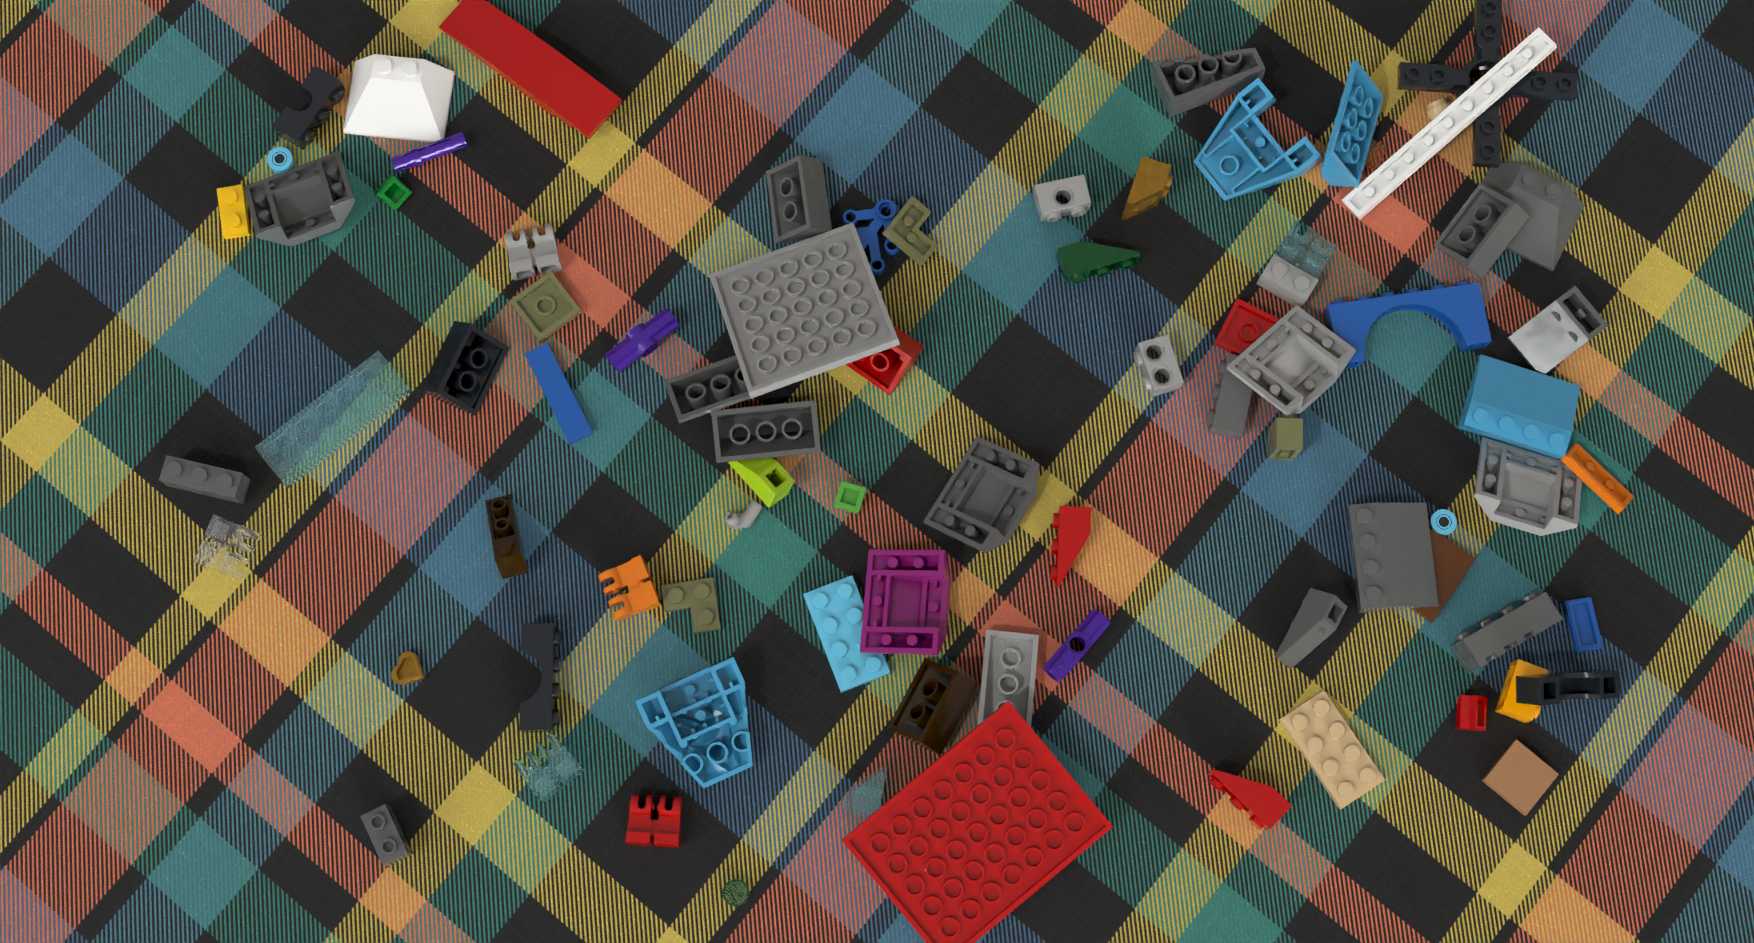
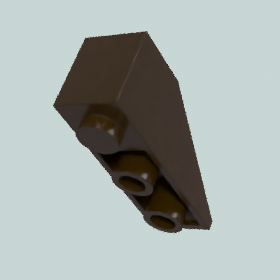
(506, 537)

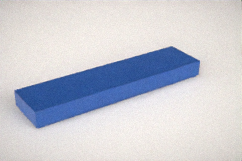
(558, 393)

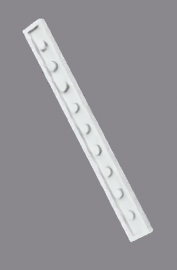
(1449, 123)

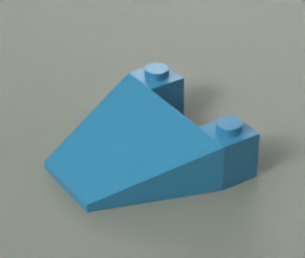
(1244, 155)

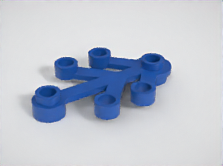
(868, 234)

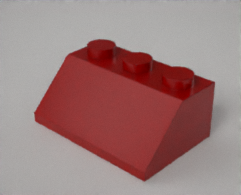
(889, 366)

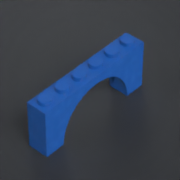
(1456, 307)

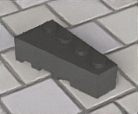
(1200, 80)
(1506, 632)

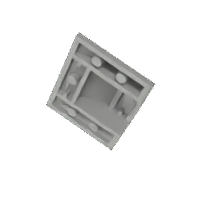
(1293, 362)
(1526, 489)

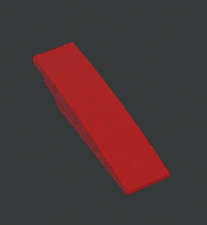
(531, 65)

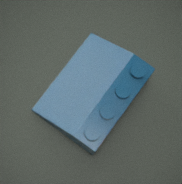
(1352, 129)
(1520, 407)

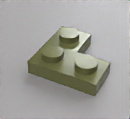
(905, 231)
(699, 597)

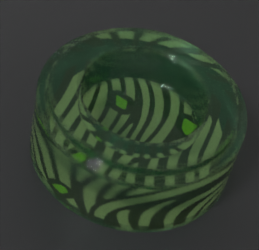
(735, 892)

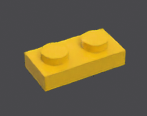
(233, 212)

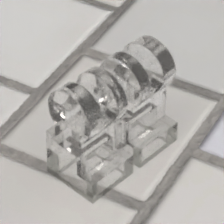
(224, 536)

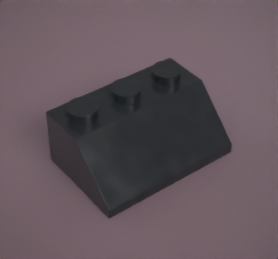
(465, 367)

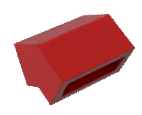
(1471, 713)

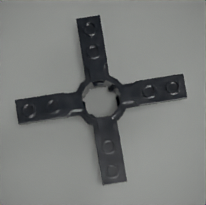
(1487, 44)

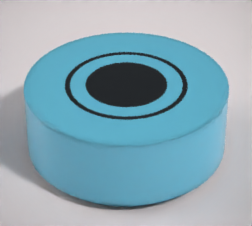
(280, 159)
(1443, 522)

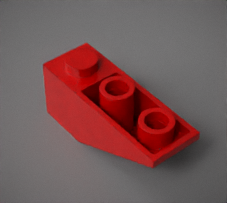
(1073, 529)
(1257, 799)

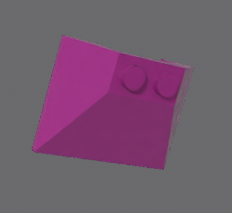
(905, 602)

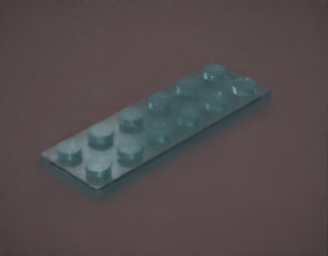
(333, 419)

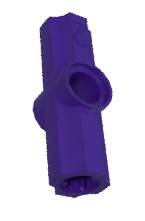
(642, 340)
(1087, 633)

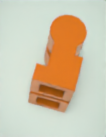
(638, 580)

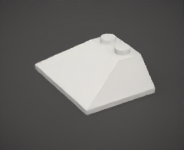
(399, 98)

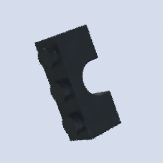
(301, 126)

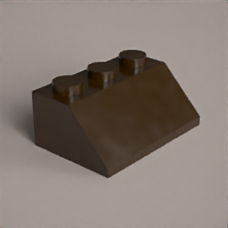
(932, 706)

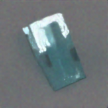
(865, 796)

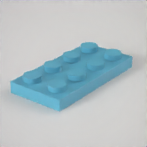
(838, 620)

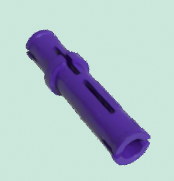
(436, 149)

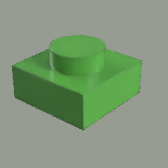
(850, 497)

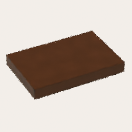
(1450, 567)

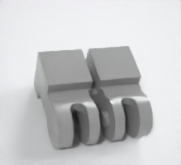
(523, 259)

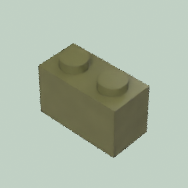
(1285, 438)

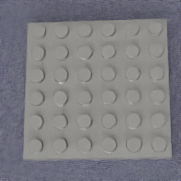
(803, 310)

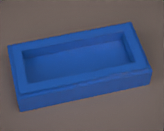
(1583, 625)

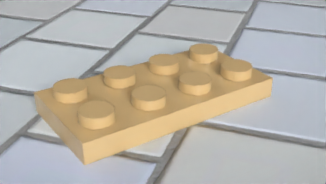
(1331, 749)

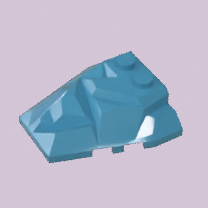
(703, 722)

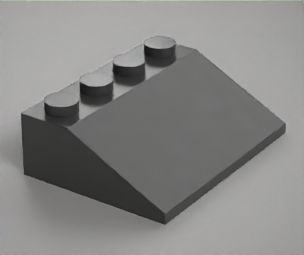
(1392, 556)

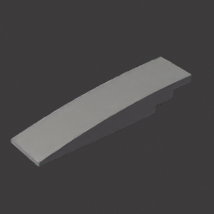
(1008, 673)

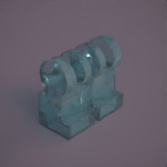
(1310, 262)
(544, 780)

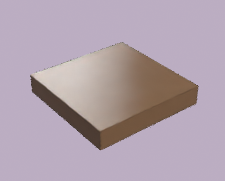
(1520, 777)

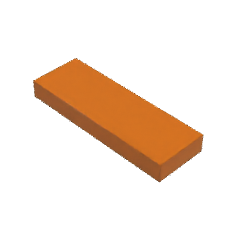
(1597, 478)

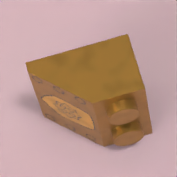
(1149, 185)

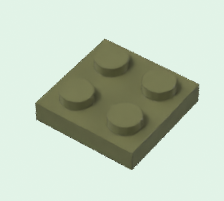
(545, 306)

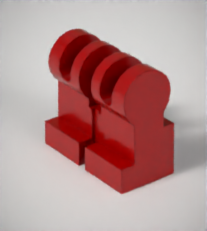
(664, 830)

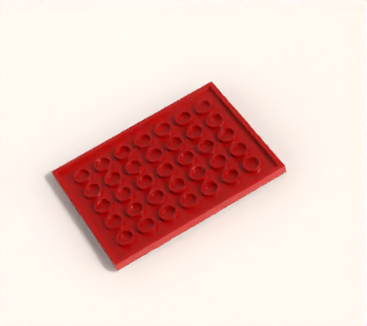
(977, 831)

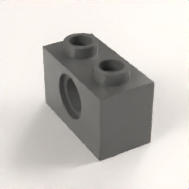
(386, 835)

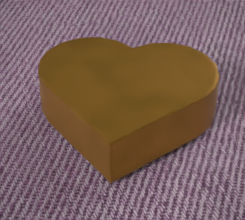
(408, 669)

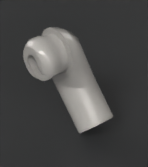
(743, 519)

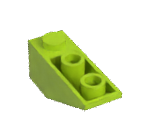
(765, 478)

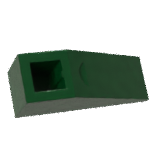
(1091, 259)

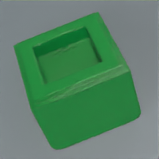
(392, 192)

